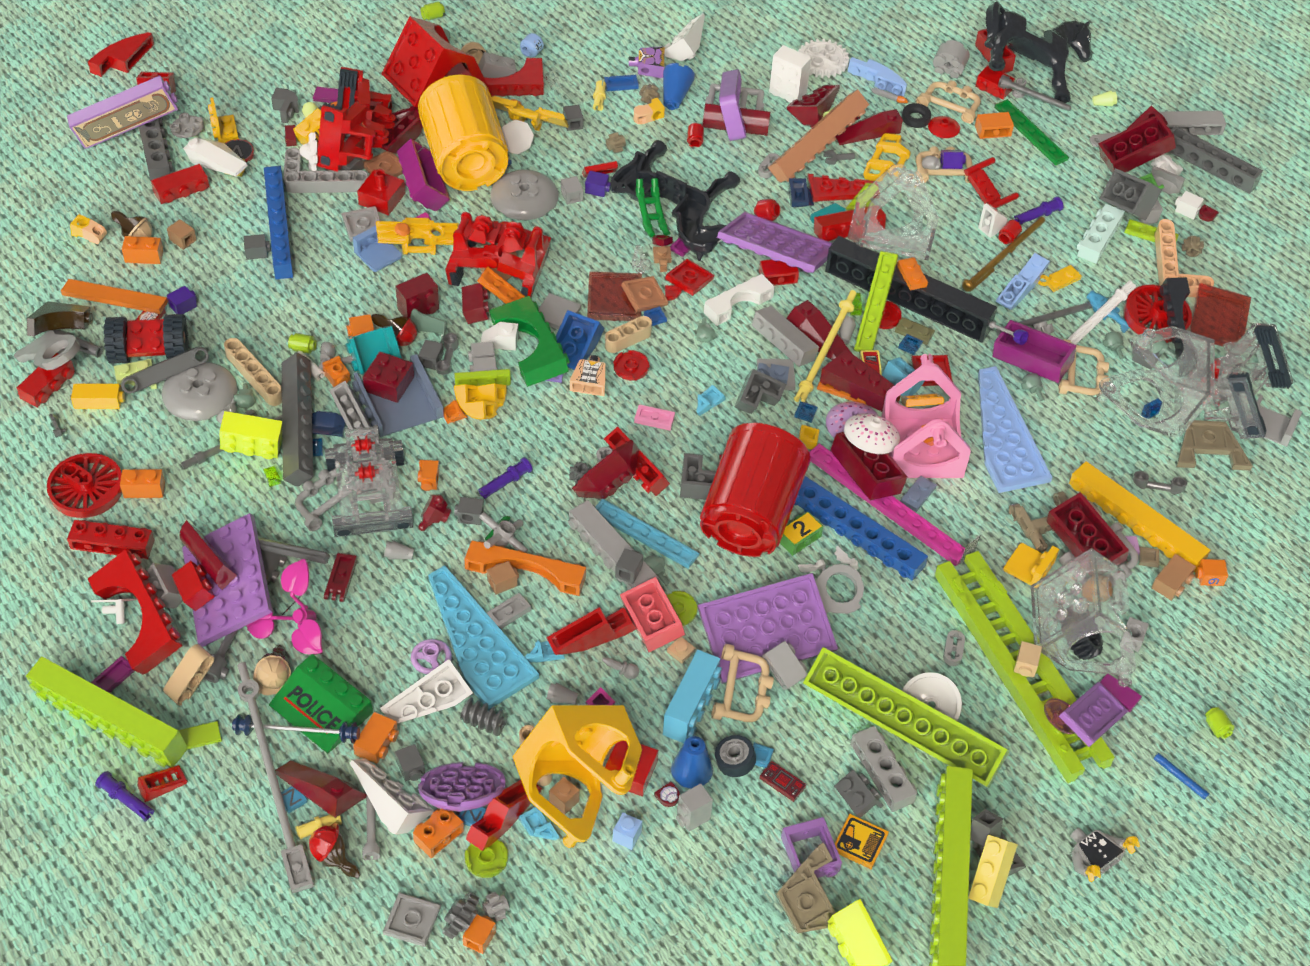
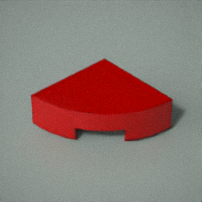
(672, 291)

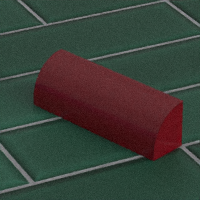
(754, 120)
(206, 555)

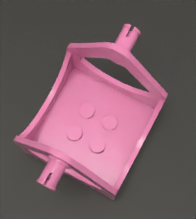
(914, 456)

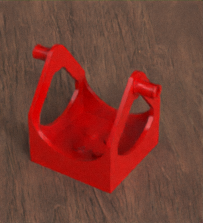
(423, 58)

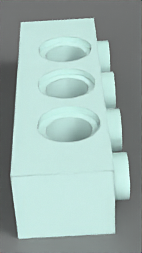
(1100, 233)

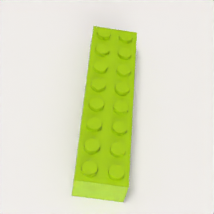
(106, 712)

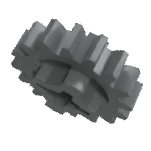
(460, 915)

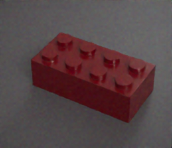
(1137, 145)
(874, 473)
(1083, 529)

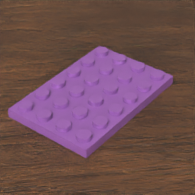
(776, 241)
(246, 595)
(765, 618)

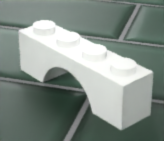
(755, 290)

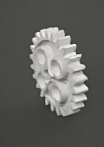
(825, 58)

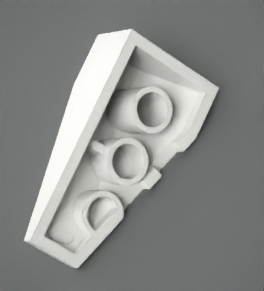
(687, 41)
(434, 692)

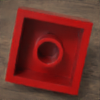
(381, 191)
(645, 767)

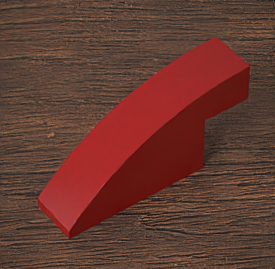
(121, 54)
(591, 631)
(499, 816)

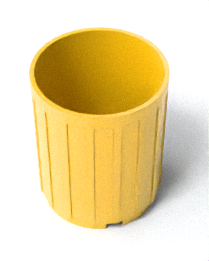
(463, 132)

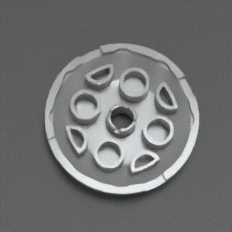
(524, 195)
(199, 392)

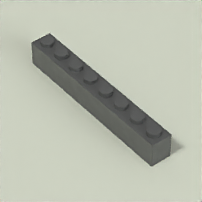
(297, 420)

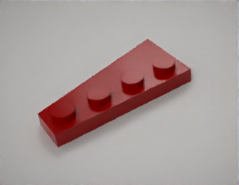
(830, 189)

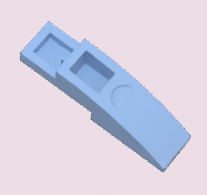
(880, 74)
(1023, 282)

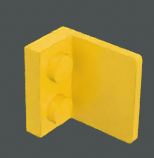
(224, 126)
(1030, 564)

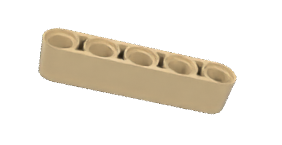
(253, 371)

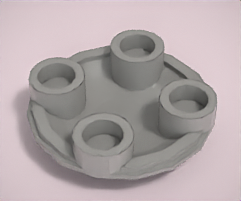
(187, 126)

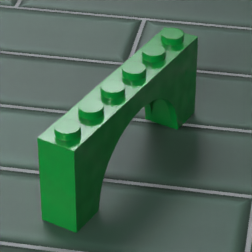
(548, 357)

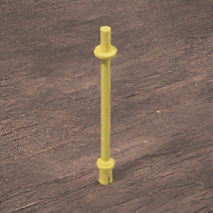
(806, 386)

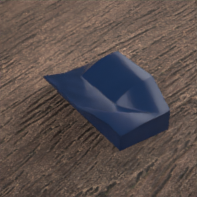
(799, 193)
(328, 423)

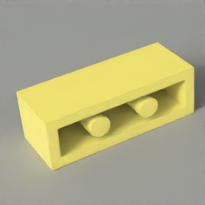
(992, 871)

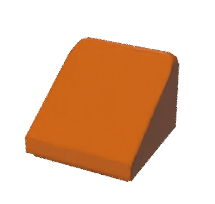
(453, 412)

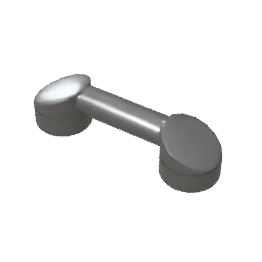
(451, 344)
(1177, 485)

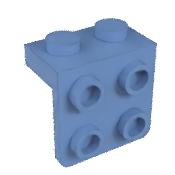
(372, 253)

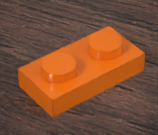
(912, 273)

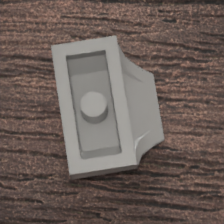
(1171, 181)

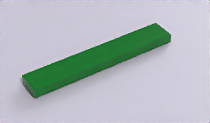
(1033, 133)

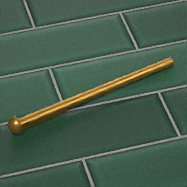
(970, 285)

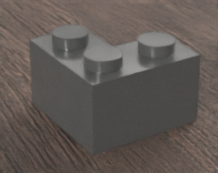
(756, 388)
(695, 481)

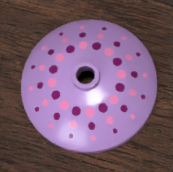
(842, 412)

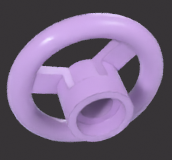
(429, 647)

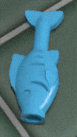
(1098, 300)

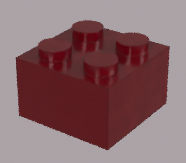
(417, 294)
(388, 377)

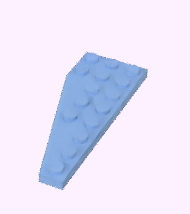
(1007, 443)

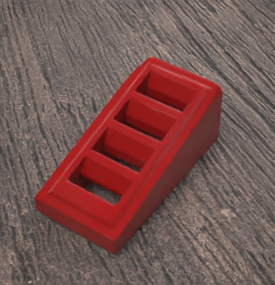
(156, 791)

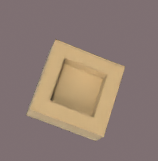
(681, 650)

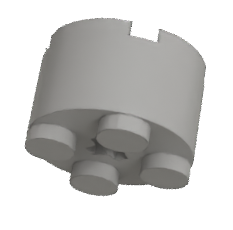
(951, 58)

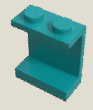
(367, 346)

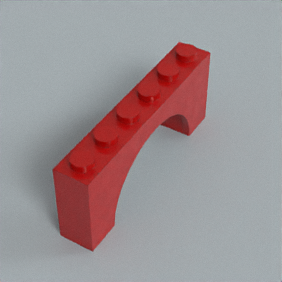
(524, 82)
(157, 635)

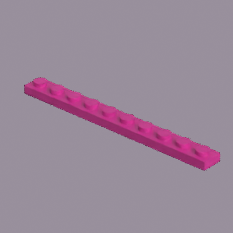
(892, 509)

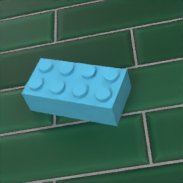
(692, 696)

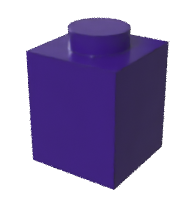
(952, 159)
(597, 184)
(182, 300)

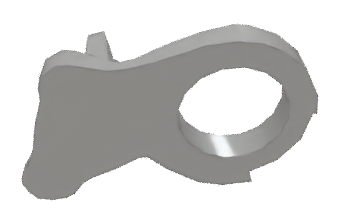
(45, 347)
(837, 607)

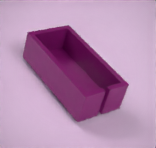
(422, 176)
(1039, 355)

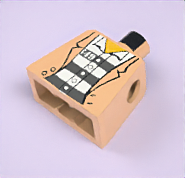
(589, 377)

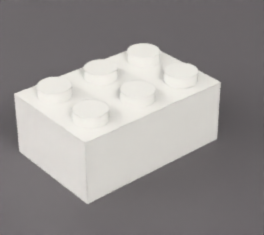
(789, 74)

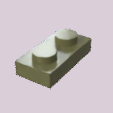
(914, 329)

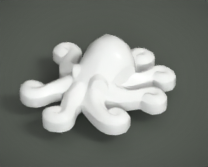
(310, 151)

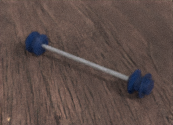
(345, 732)

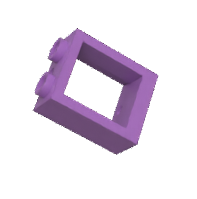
(808, 830)

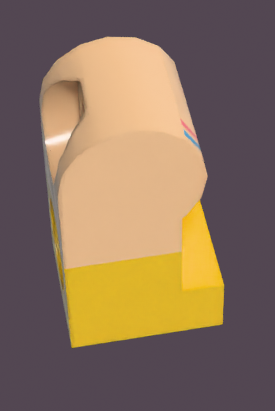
(649, 112)
(87, 229)

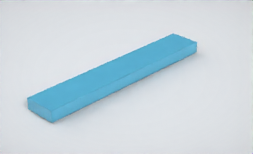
(647, 534)

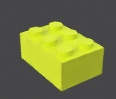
(250, 435)

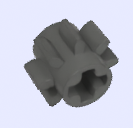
(578, 471)

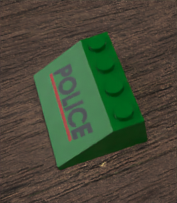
(320, 699)

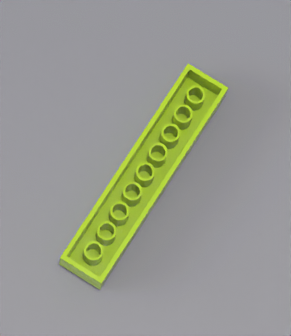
(905, 716)
(951, 868)

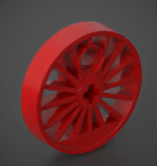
(1142, 308)
(80, 483)

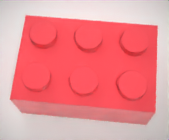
(652, 614)

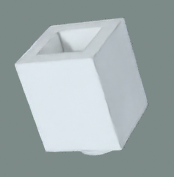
(1189, 204)

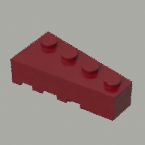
(857, 379)

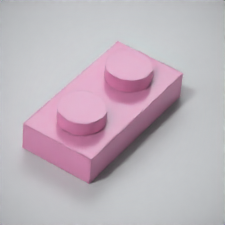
(654, 417)

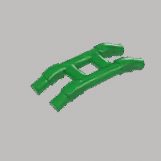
(655, 199)

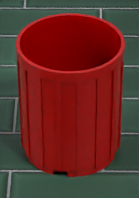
(754, 489)

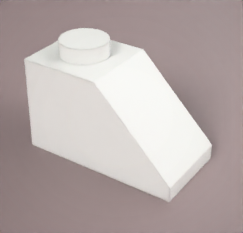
(991, 220)
(502, 335)

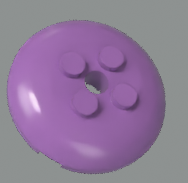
(461, 787)

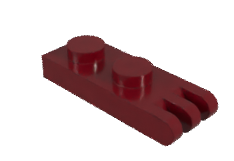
(340, 577)

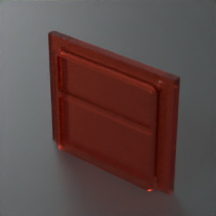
(607, 297)
(1220, 314)

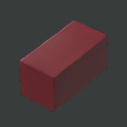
(290, 137)

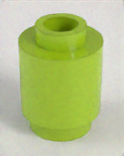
(432, 11)
(302, 342)
(1219, 723)

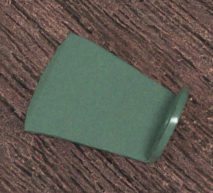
(428, 324)

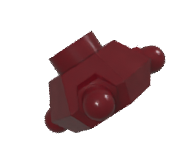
(434, 512)

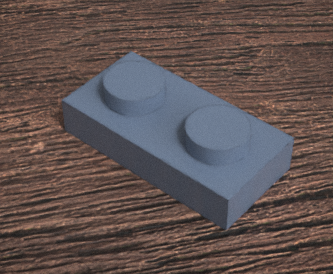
(918, 493)

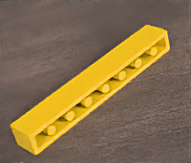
(1137, 515)

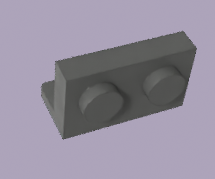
(857, 793)

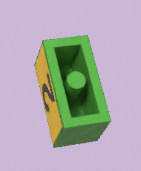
(801, 533)

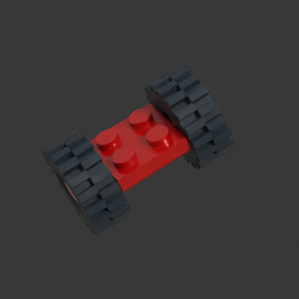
(144, 337)

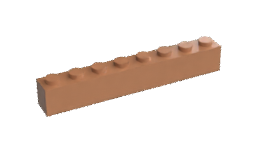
(818, 136)

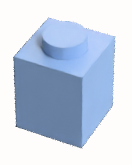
(627, 831)

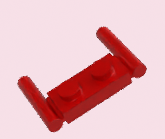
(985, 187)

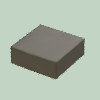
(1149, 557)

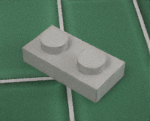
(509, 611)

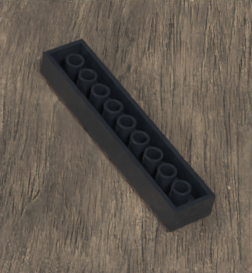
(936, 301)

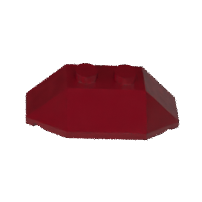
(407, 127)
(609, 473)

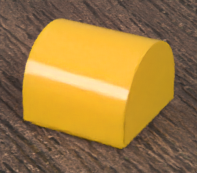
(809, 436)

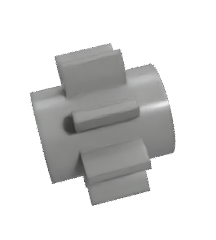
(1044, 327)
(495, 906)

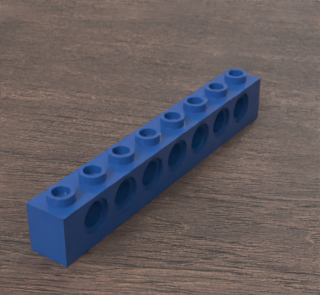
(861, 529)

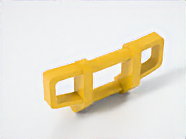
(887, 147)

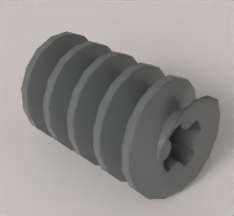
(483, 718)

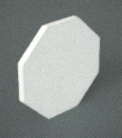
(517, 136)

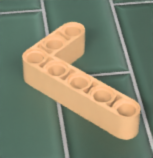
(1167, 258)

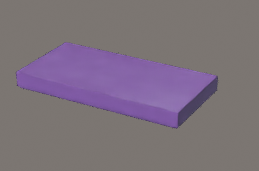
(1093, 714)

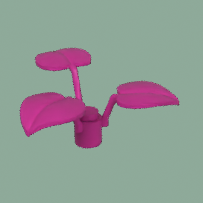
(308, 636)

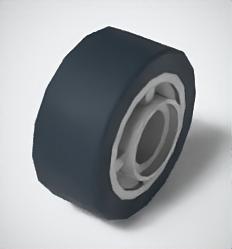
(733, 746)

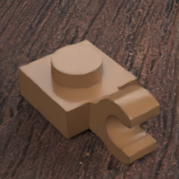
(662, 256)

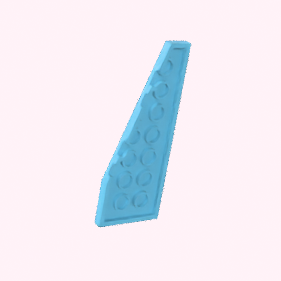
(484, 653)

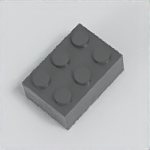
(1130, 194)

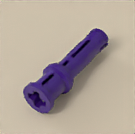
(1045, 208)
(512, 473)
(118, 790)

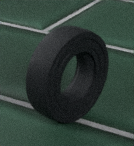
(916, 122)

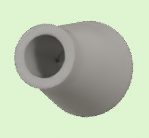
(847, 329)
(398, 551)
(561, 694)

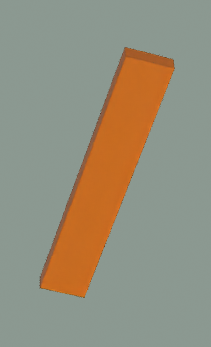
(114, 296)

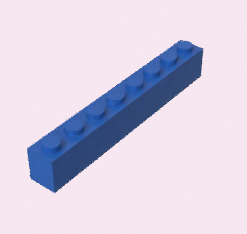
(278, 222)

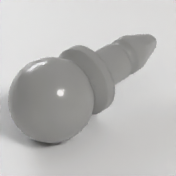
(628, 670)

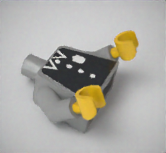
(1099, 852)

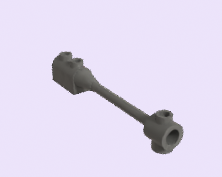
(218, 669)

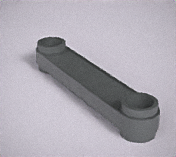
(164, 369)

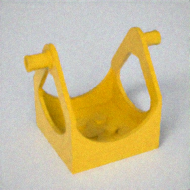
(575, 743)

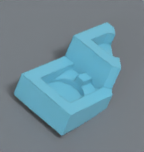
(709, 399)
(542, 652)
(537, 825)

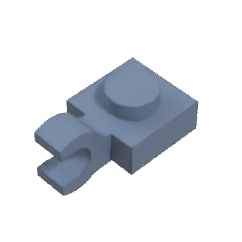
(776, 371)

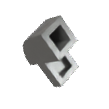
(286, 102)

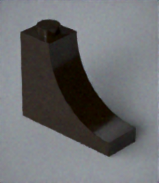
(58, 316)

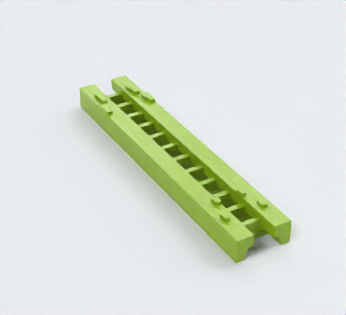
(1004, 662)

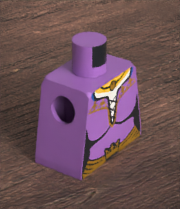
(649, 61)

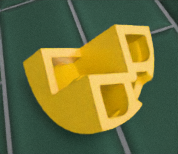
(480, 401)

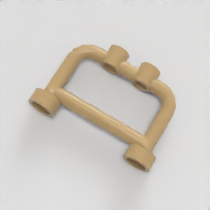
(968, 115)
(934, 151)
(1101, 368)
(765, 681)

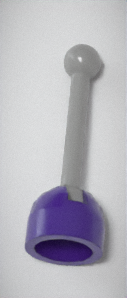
(1019, 336)

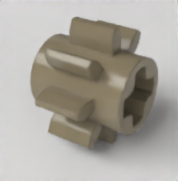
(649, 92)
(615, 142)
(1193, 246)

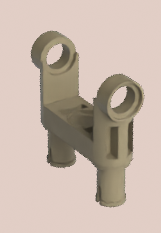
(1035, 528)

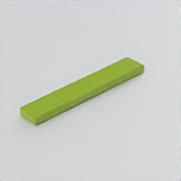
(876, 301)

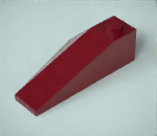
(812, 106)
(872, 127)
(815, 327)
(323, 789)

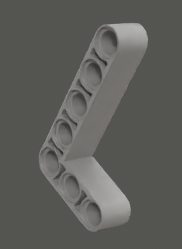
(318, 181)

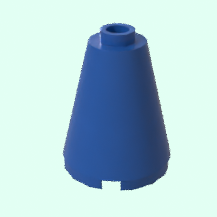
(676, 84)
(692, 764)

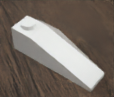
(214, 156)
(393, 805)

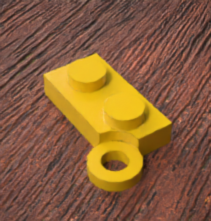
(1061, 278)

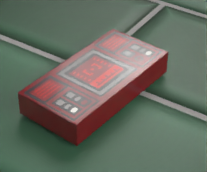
(782, 781)

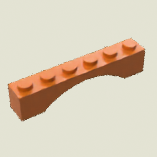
(565, 576)

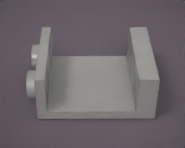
(1278, 426)

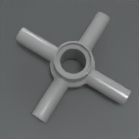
(503, 533)

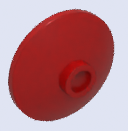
(944, 127)

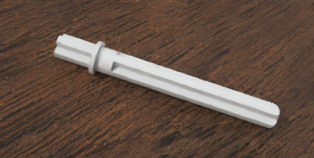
(1119, 296)

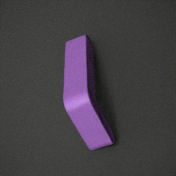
(729, 102)

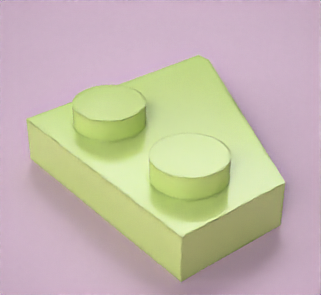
(129, 368)

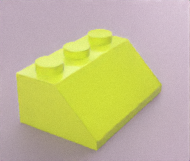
(858, 937)

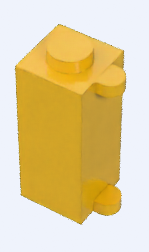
(97, 396)

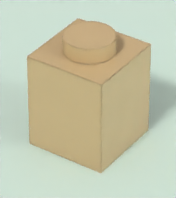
(1027, 659)

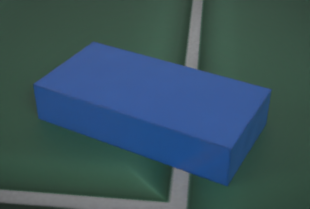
(624, 82)

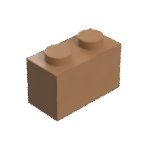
(1173, 578)

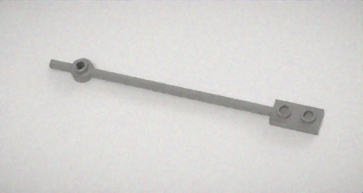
(294, 856)

